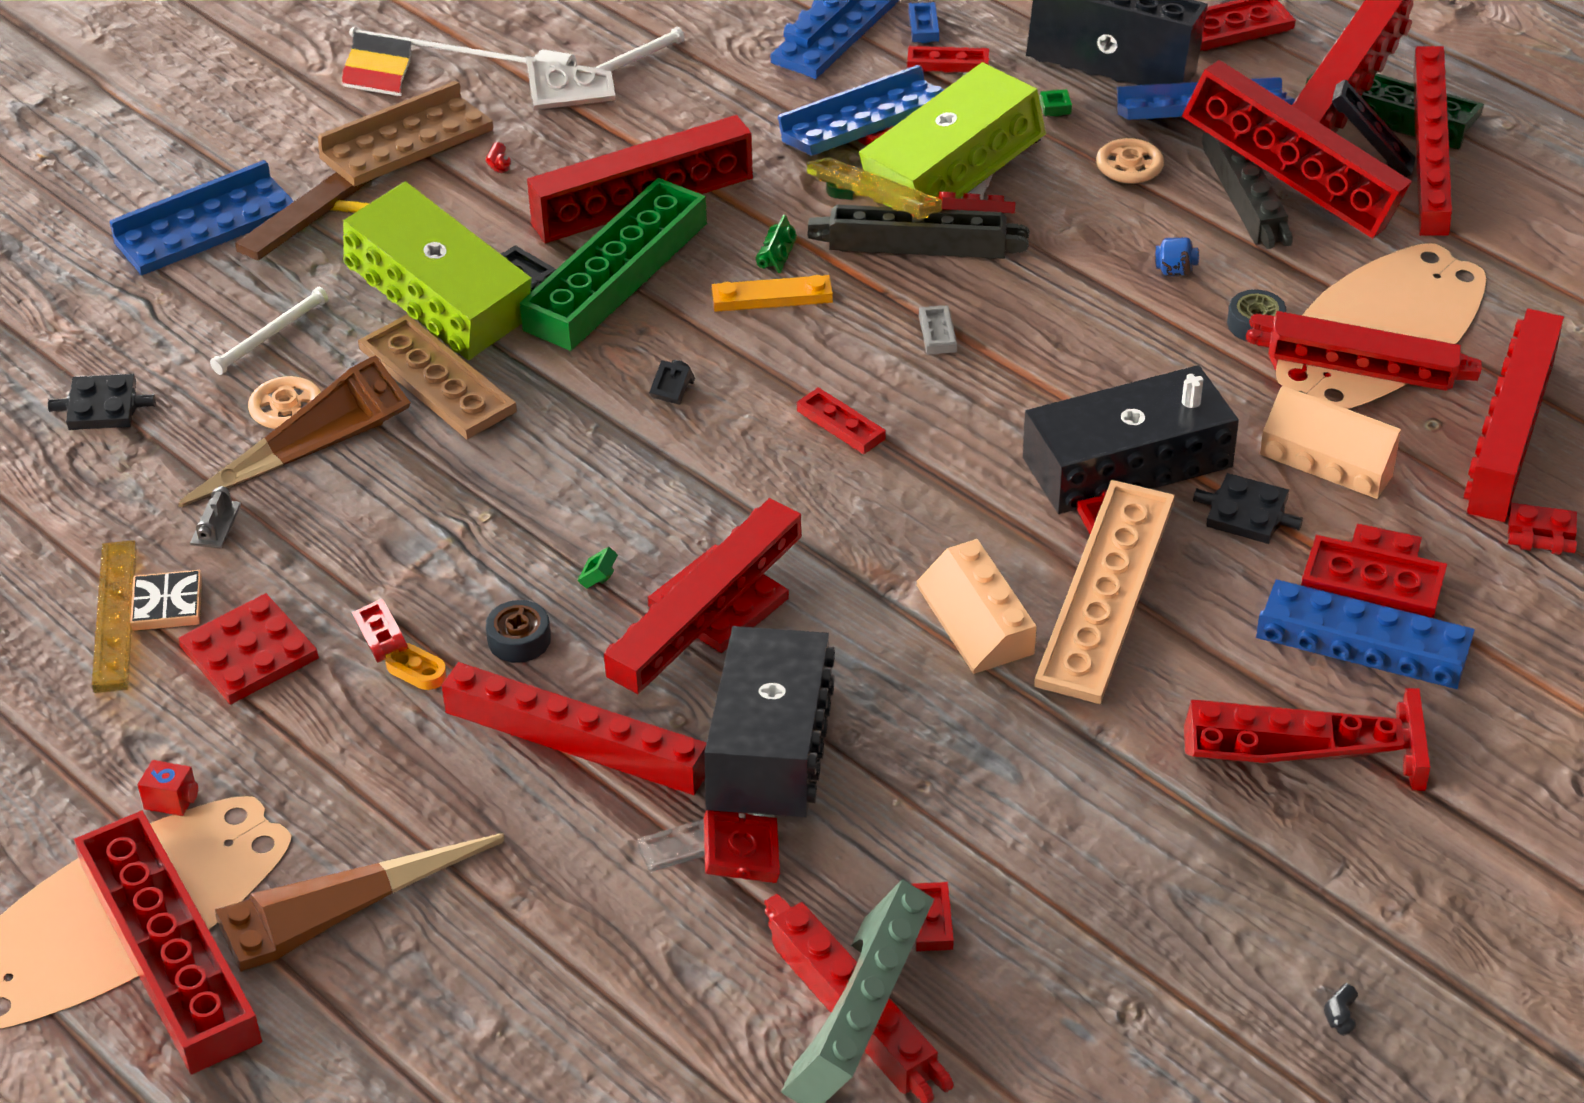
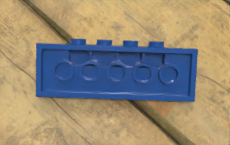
(826, 33)

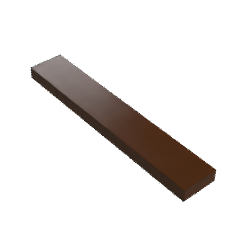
(295, 217)

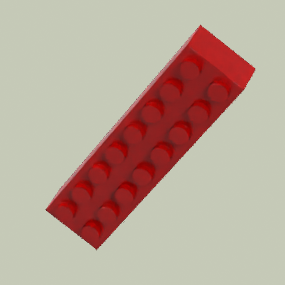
(1355, 57)
(1296, 149)
(601, 187)
(1512, 415)
(168, 942)

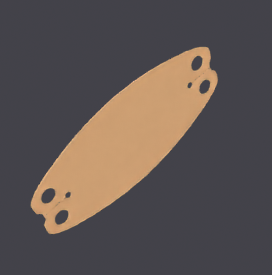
(1396, 297)
(62, 939)

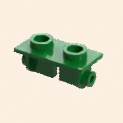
(777, 245)

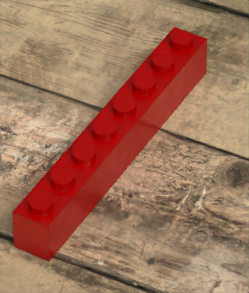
(1432, 141)
(702, 596)
(575, 728)

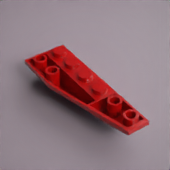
(1284, 734)

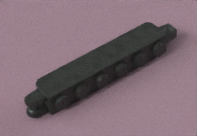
(1249, 193)
(942, 233)

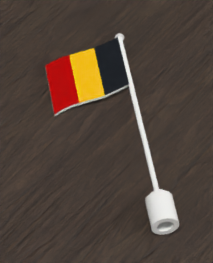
(381, 60)

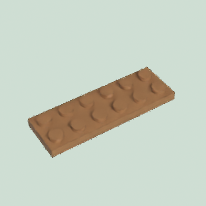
(438, 376)

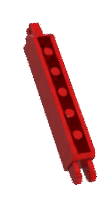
(1362, 350)
(826, 970)

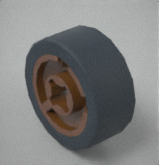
(518, 631)

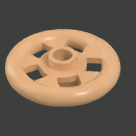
(1130, 158)
(283, 400)

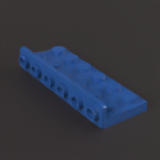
(1172, 98)
(856, 111)
(198, 218)
(1365, 633)

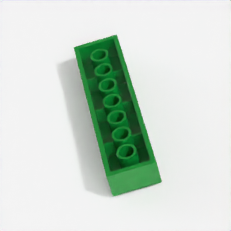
(613, 264)

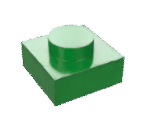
(1055, 102)
(598, 568)

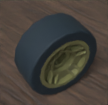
(1249, 303)

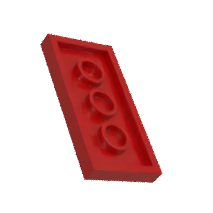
(1244, 21)
(1374, 575)

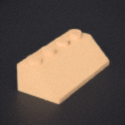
(1330, 442)
(977, 608)

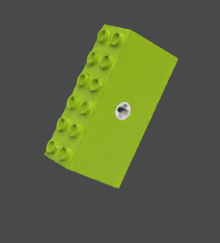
(959, 134)
(435, 269)

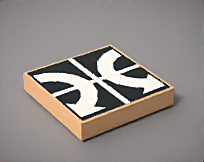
(166, 600)

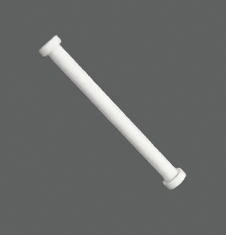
(675, 36)
(220, 364)

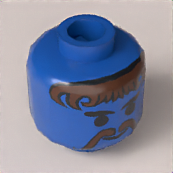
(1176, 256)

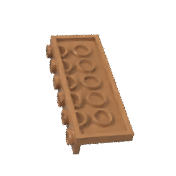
(402, 134)

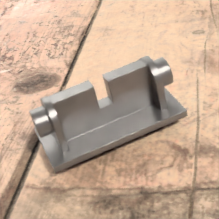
(216, 520)

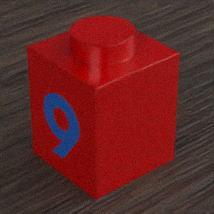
(167, 788)

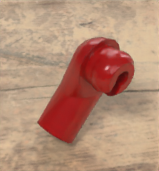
(496, 160)

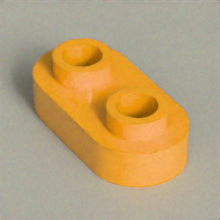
(417, 667)

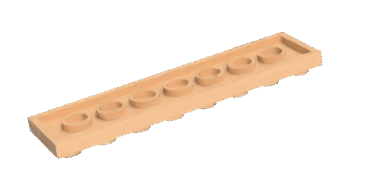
(1104, 592)

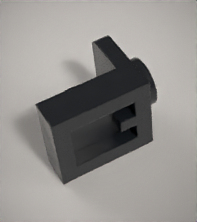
(671, 381)

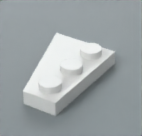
(563, 85)

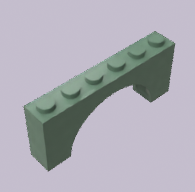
(884, 946)

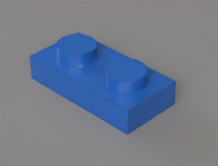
(923, 22)

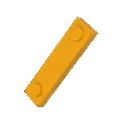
(772, 293)

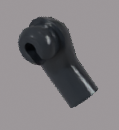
(1338, 1011)

